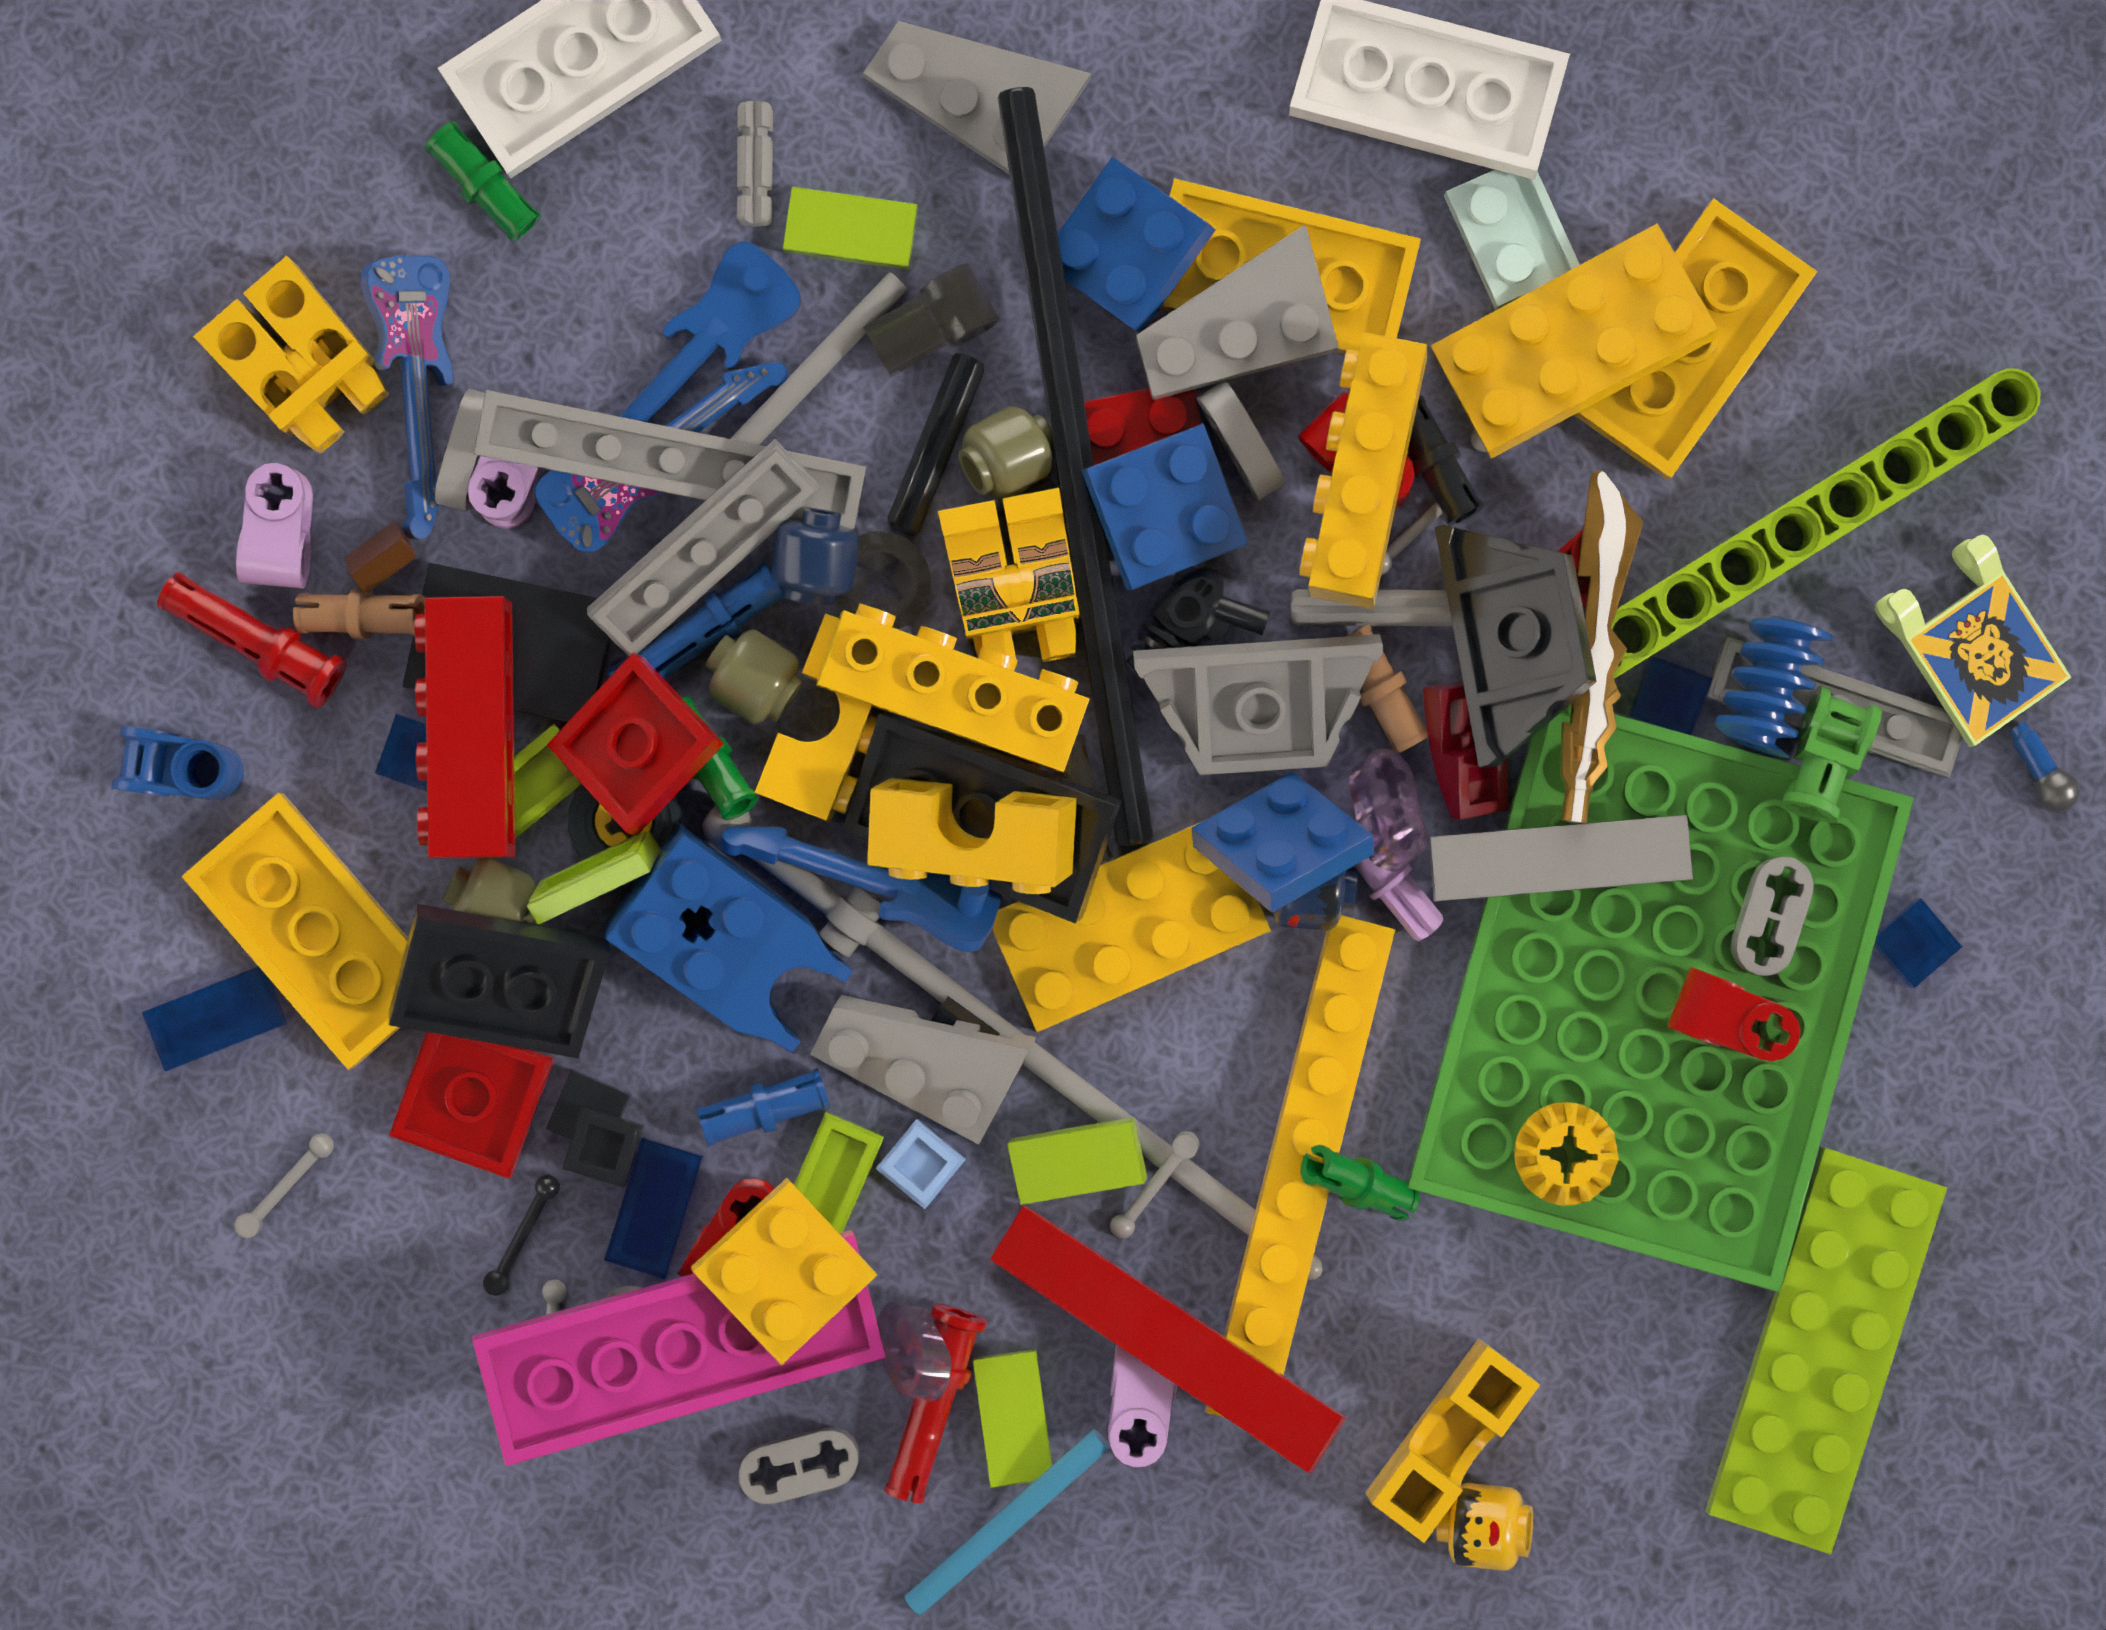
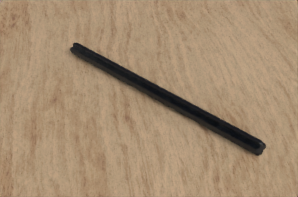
(1072, 454)

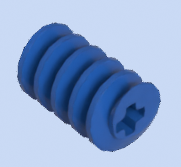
(1771, 683)

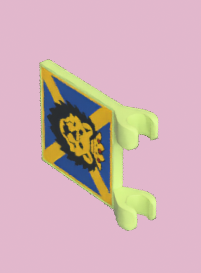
(1980, 652)

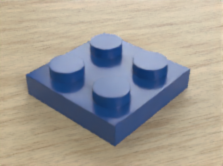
(1129, 244)
(1165, 507)
(1282, 841)

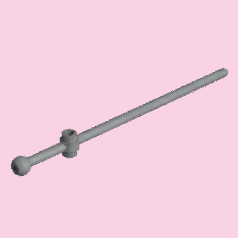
(855, 922)

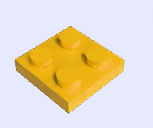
(783, 1271)

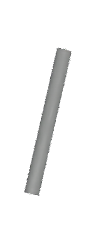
(821, 361)

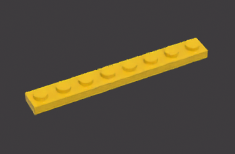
(1310, 1115)

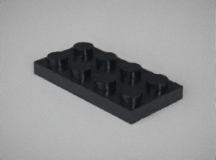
(978, 781)

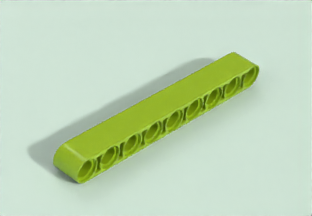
(1817, 520)

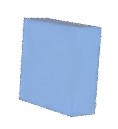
(920, 1163)

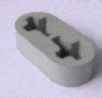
(1241, 440)
(459, 458)
(1787, 920)
(802, 1481)

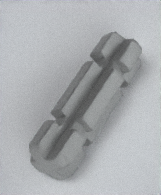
(754, 163)

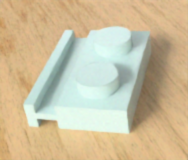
(1510, 233)

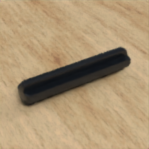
(936, 444)

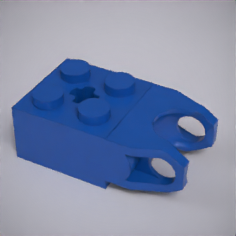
(739, 951)

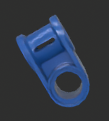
(167, 765)

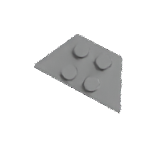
(1260, 700)

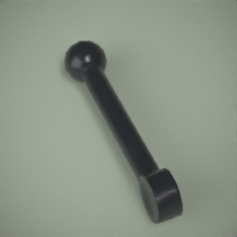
(497, 1280)

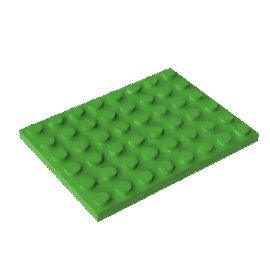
(1578, 993)

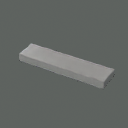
(703, 548)
(1908, 728)
(1560, 858)

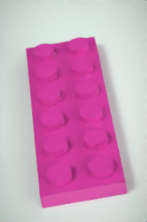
(644, 1363)

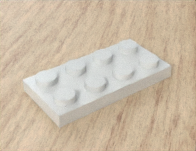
(569, 68)
(1429, 85)

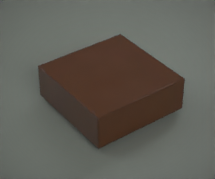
(380, 557)

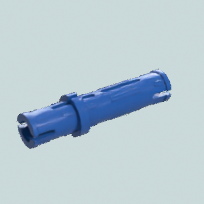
(711, 622)

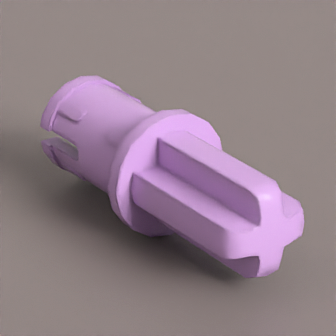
(1402, 898)

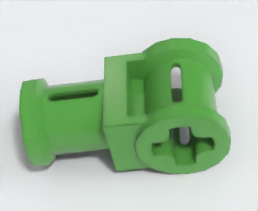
(1832, 748)

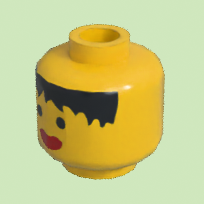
(1487, 1527)

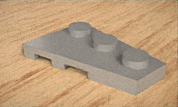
(959, 83)
(1243, 324)
(926, 1065)

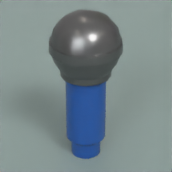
(2054, 787)

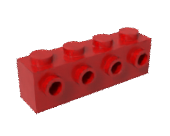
(467, 728)

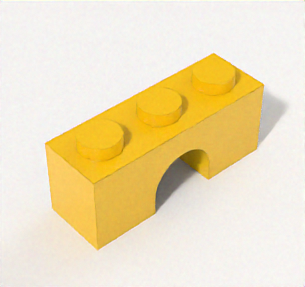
(816, 773)
(917, 834)
(1435, 1455)

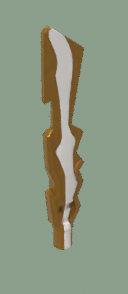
(1605, 556)

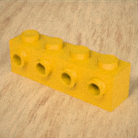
(1367, 470)
(953, 690)

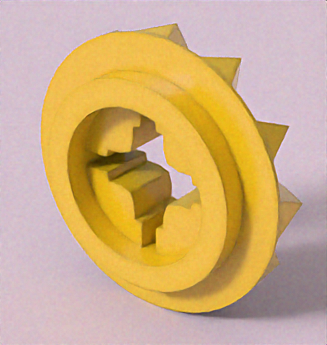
(1547, 1130)

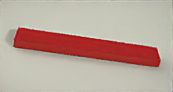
(1168, 1339)

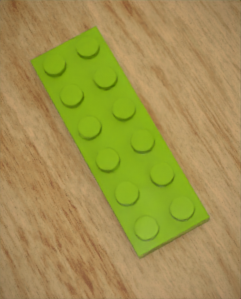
(1826, 1351)

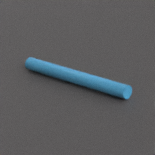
(1007, 1522)

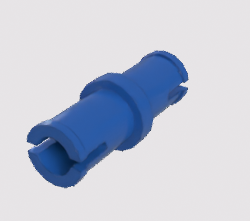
(763, 1107)

